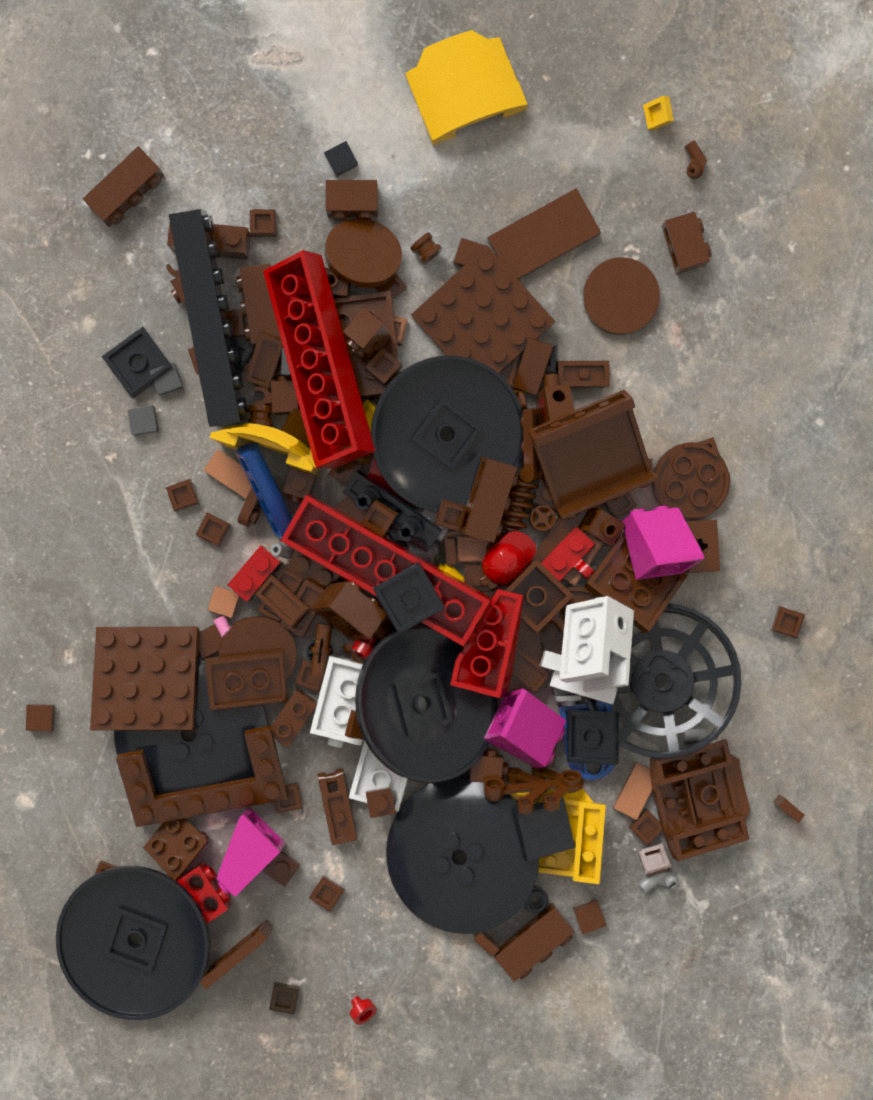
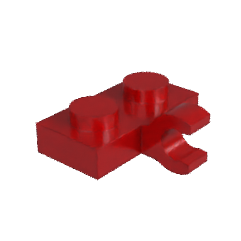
(569, 556)

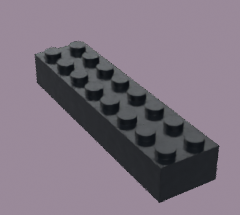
(207, 316)

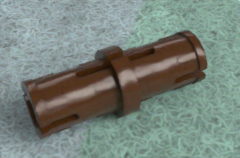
(319, 668)

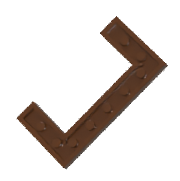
(151, 808)

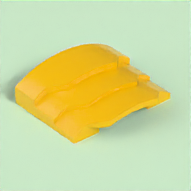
(463, 84)
(238, 435)
(587, 829)

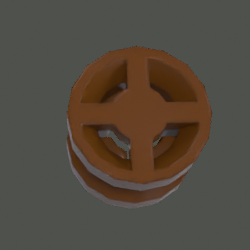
(426, 248)
(260, 414)
(545, 516)

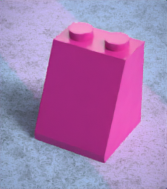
(660, 543)
(526, 728)
(249, 852)

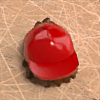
(506, 558)

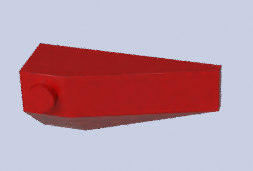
(490, 652)

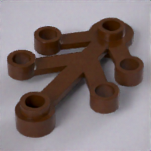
(565, 782)

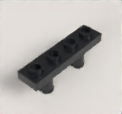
(408, 523)

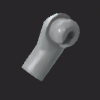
(282, 550)
(696, 735)

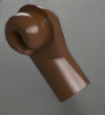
(697, 162)

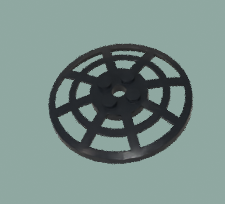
(680, 688)

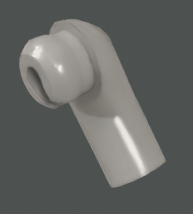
(665, 879)

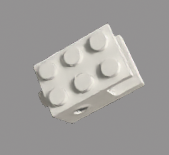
(597, 644)
(337, 701)

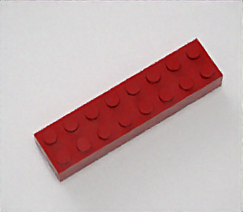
(318, 360)
(370, 559)

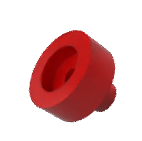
(363, 649)
(362, 1010)

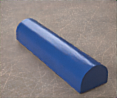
(264, 487)

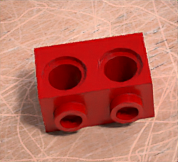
(209, 890)

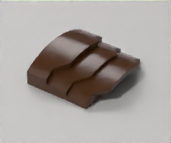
(700, 800)

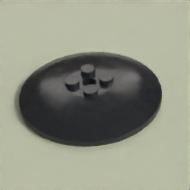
(437, 395)
(415, 742)
(212, 758)
(422, 861)
(111, 969)

